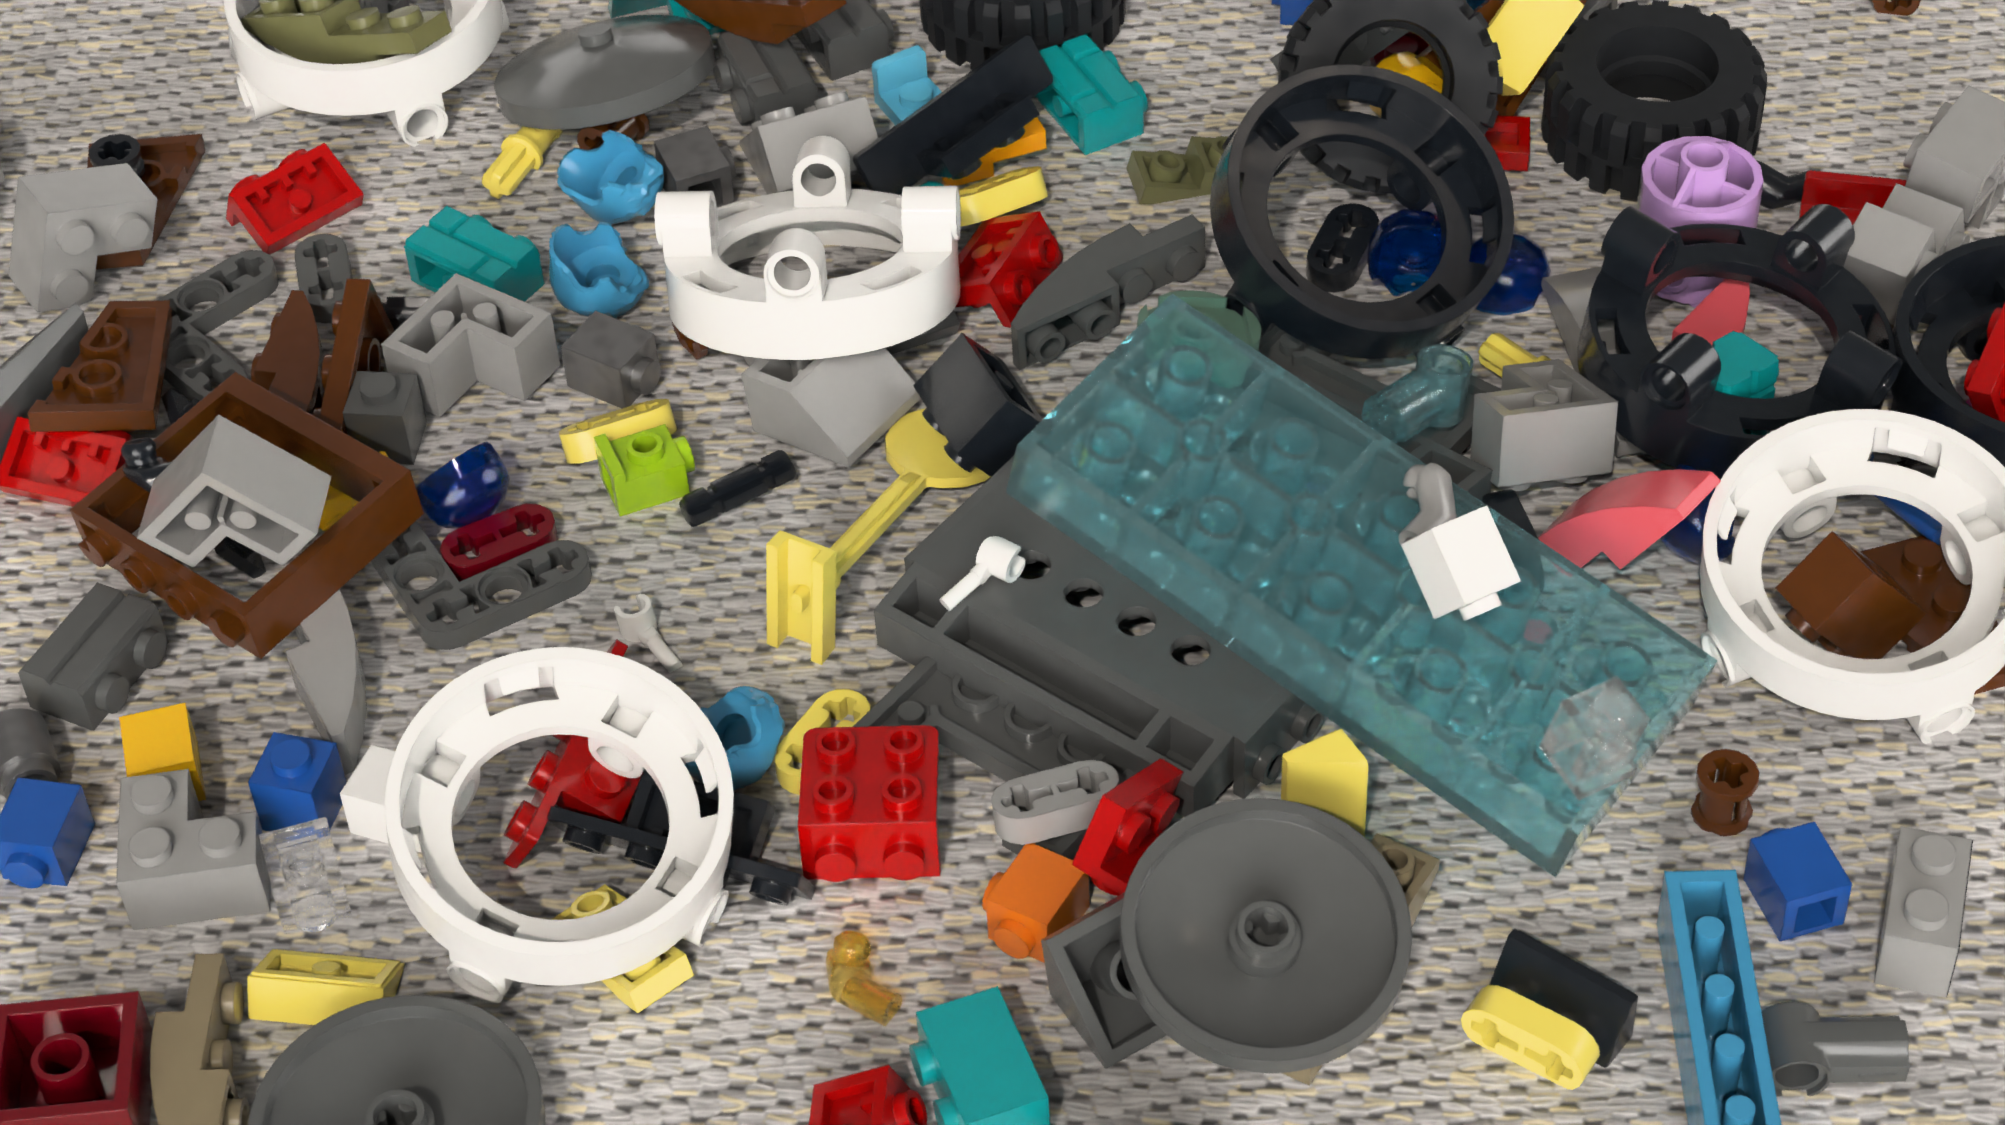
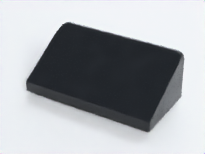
(1569, 990)

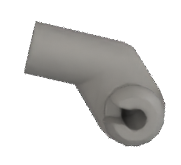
(1436, 499)

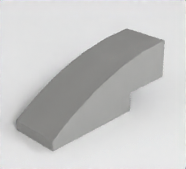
(331, 677)

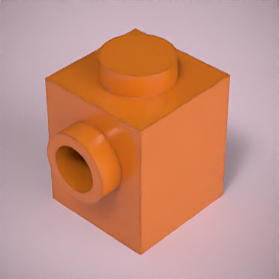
(1034, 900)

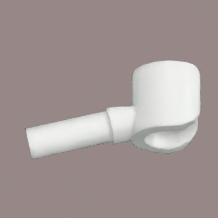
(994, 558)
(643, 628)

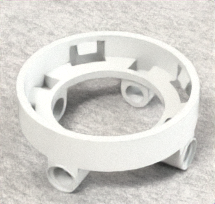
(401, 86)
(803, 311)
(1794, 485)
(631, 725)

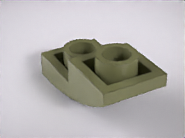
(1173, 176)

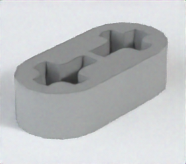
(1053, 800)

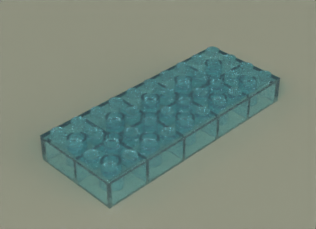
(1281, 541)

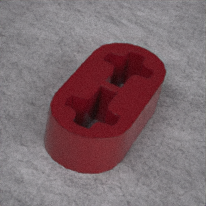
(497, 539)

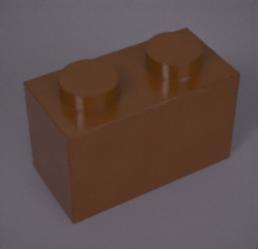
(1848, 601)

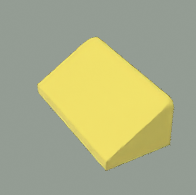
(1527, 36)
(1329, 777)
(316, 985)

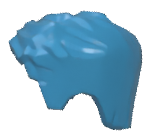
(611, 180)
(593, 271)
(749, 732)

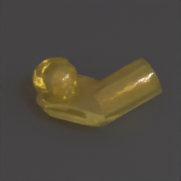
(852, 982)

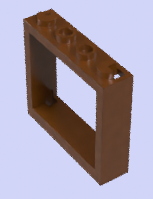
(379, 484)

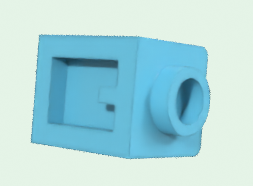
(902, 83)

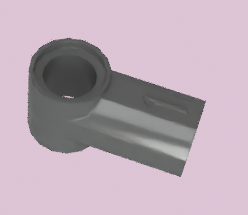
(1819, 1050)

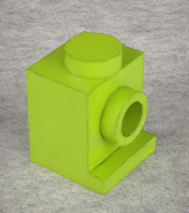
(644, 468)

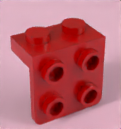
(869, 803)

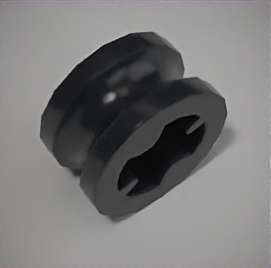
(117, 150)

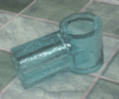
(1424, 397)

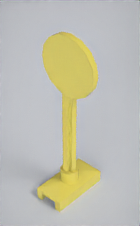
(806, 575)

